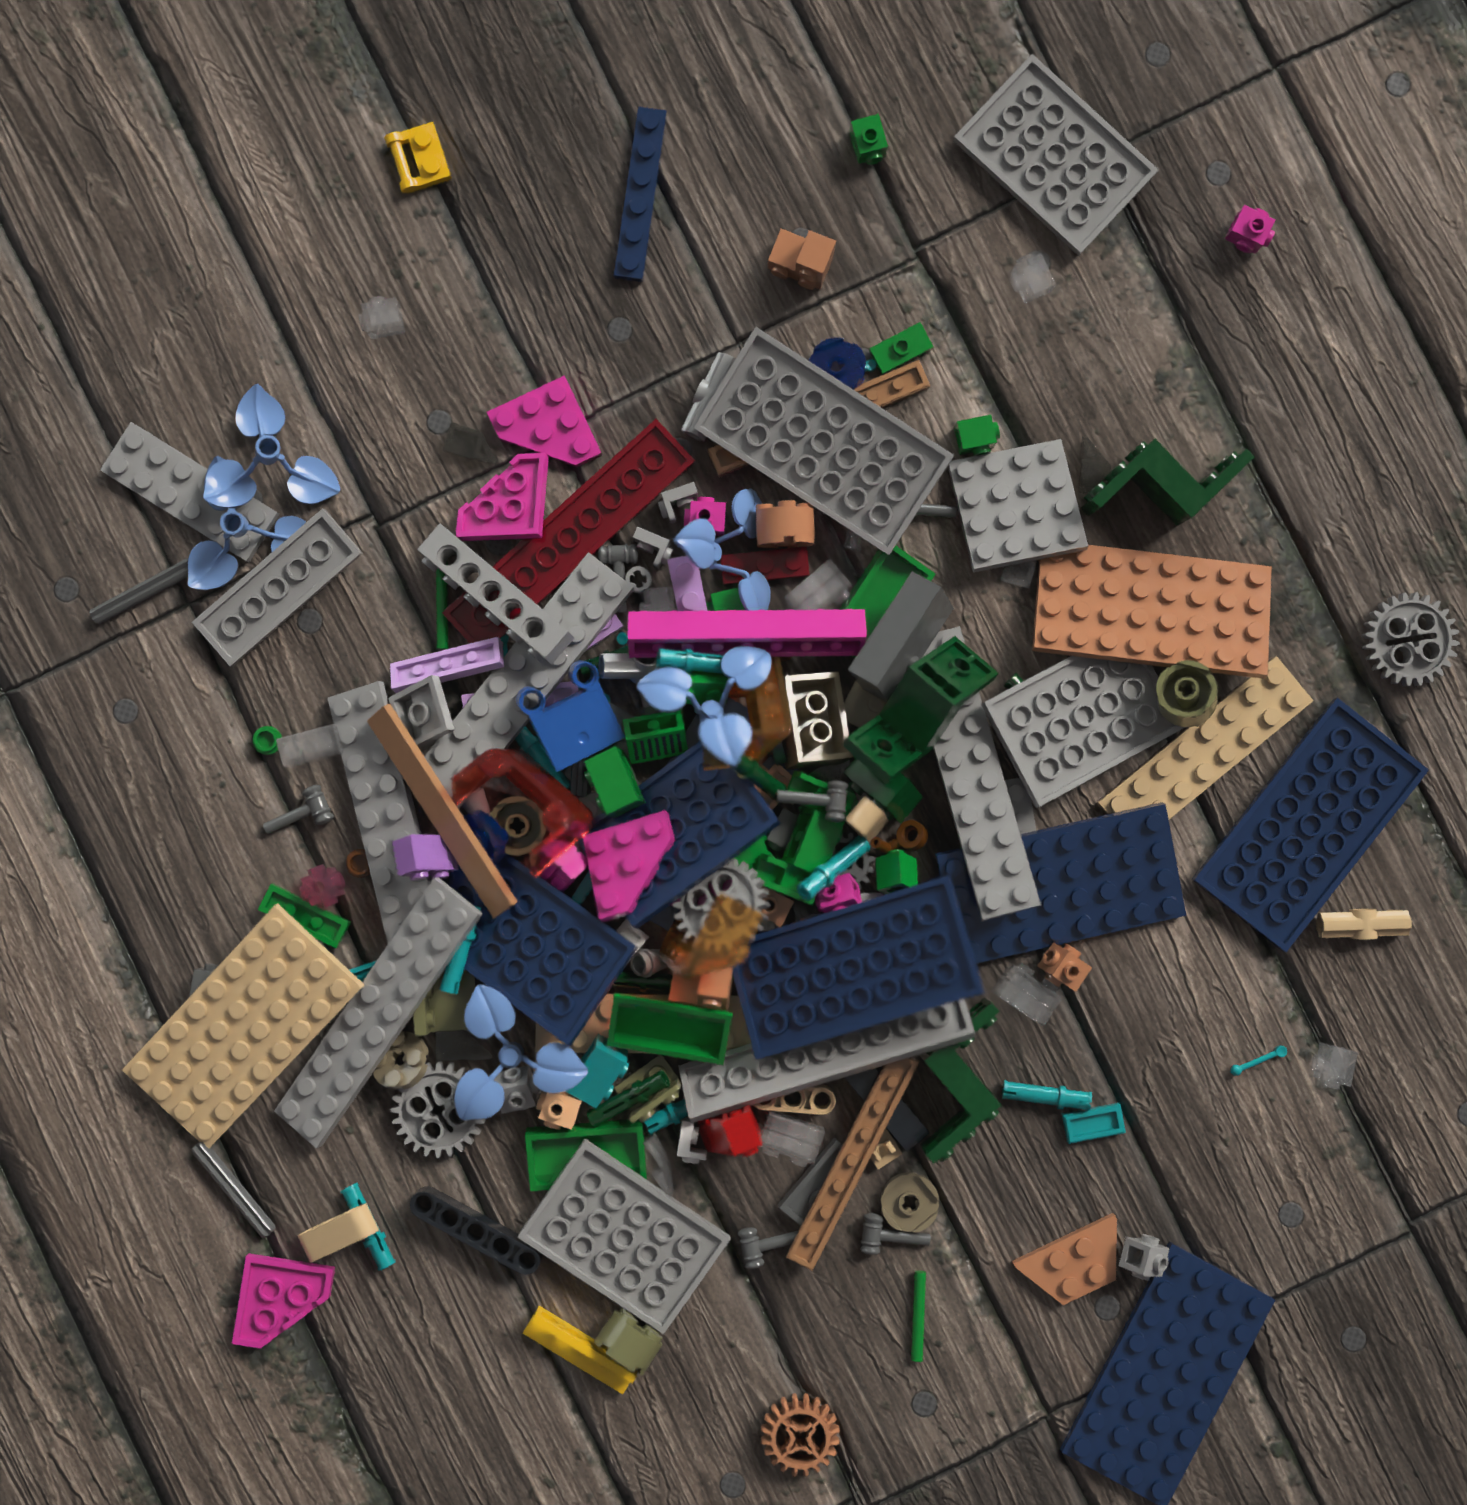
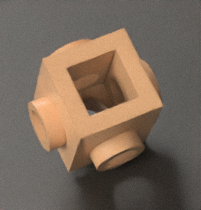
(554, 1117)

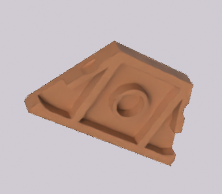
(1075, 1261)

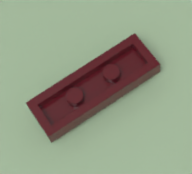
(771, 563)

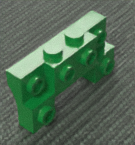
(809, 844)

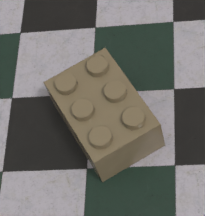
(817, 721)

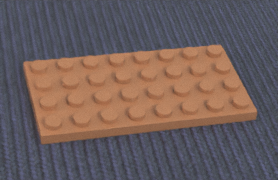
(1154, 609)

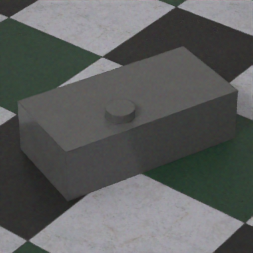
(901, 636)

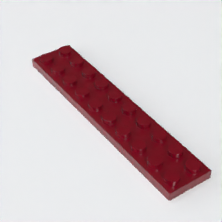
(581, 525)

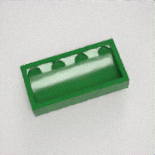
(882, 583)
(669, 1029)
(551, 1148)

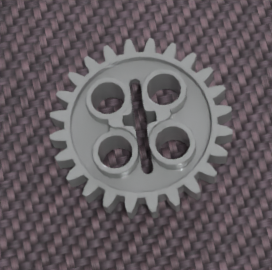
(1405, 614)
(743, 889)
(415, 1122)

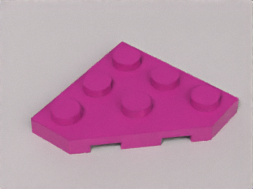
(547, 423)
(508, 503)
(625, 861)
(276, 1296)

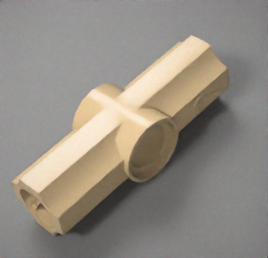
(1363, 923)

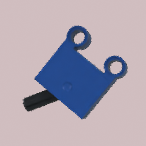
(574, 725)

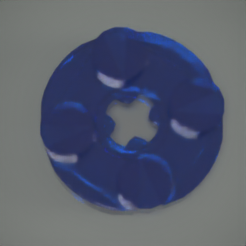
(844, 353)
(490, 833)

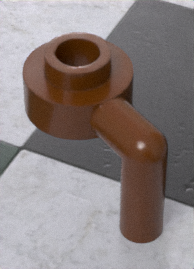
(904, 838)

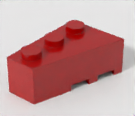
(732, 1132)

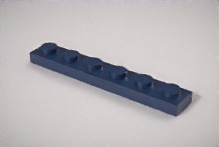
(640, 194)

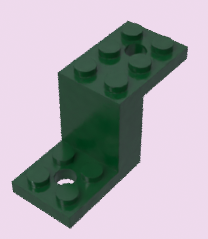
(1166, 481)
(920, 709)
(975, 1098)

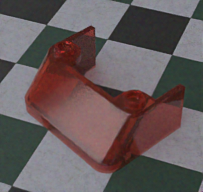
(563, 812)

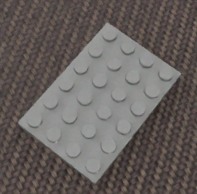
(1055, 154)
(1077, 722)
(624, 1236)

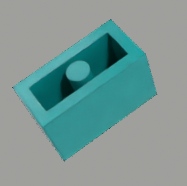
(604, 1066)

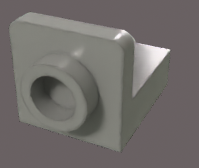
(681, 496)
(649, 542)

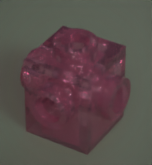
(333, 886)

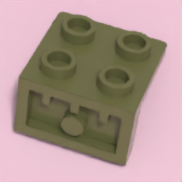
(444, 1010)
(644, 1111)

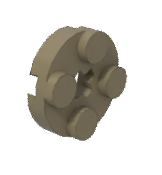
(414, 1061)
(926, 1205)

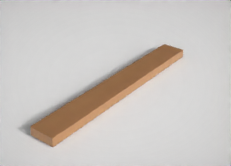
(880, 390)
(442, 811)
(851, 1162)

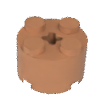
(785, 525)

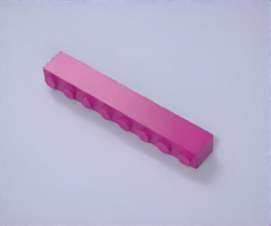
(776, 631)

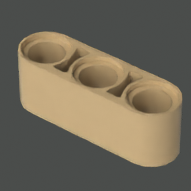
(866, 819)
(804, 1105)
(338, 1232)

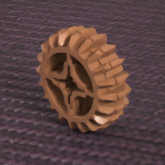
(785, 1452)

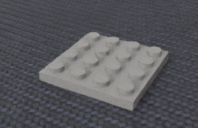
(1017, 505)

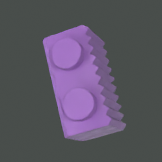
(423, 857)

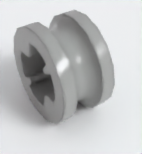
(645, 573)

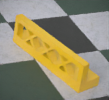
(578, 1349)

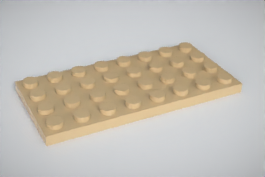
(243, 1026)

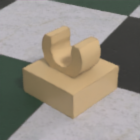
(885, 1151)

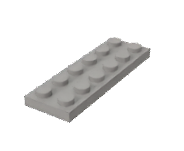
(178, 488)
(277, 587)

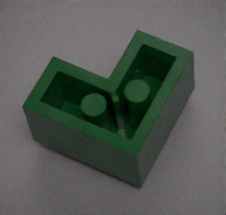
(894, 798)

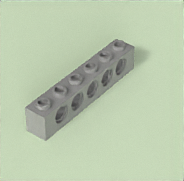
(443, 544)

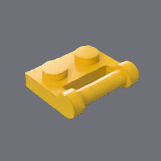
(427, 154)

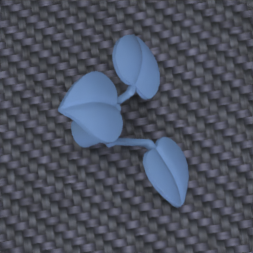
(263, 416)
(704, 551)
(211, 565)
(722, 736)
(481, 1097)

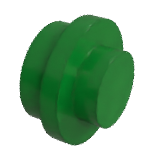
(265, 740)

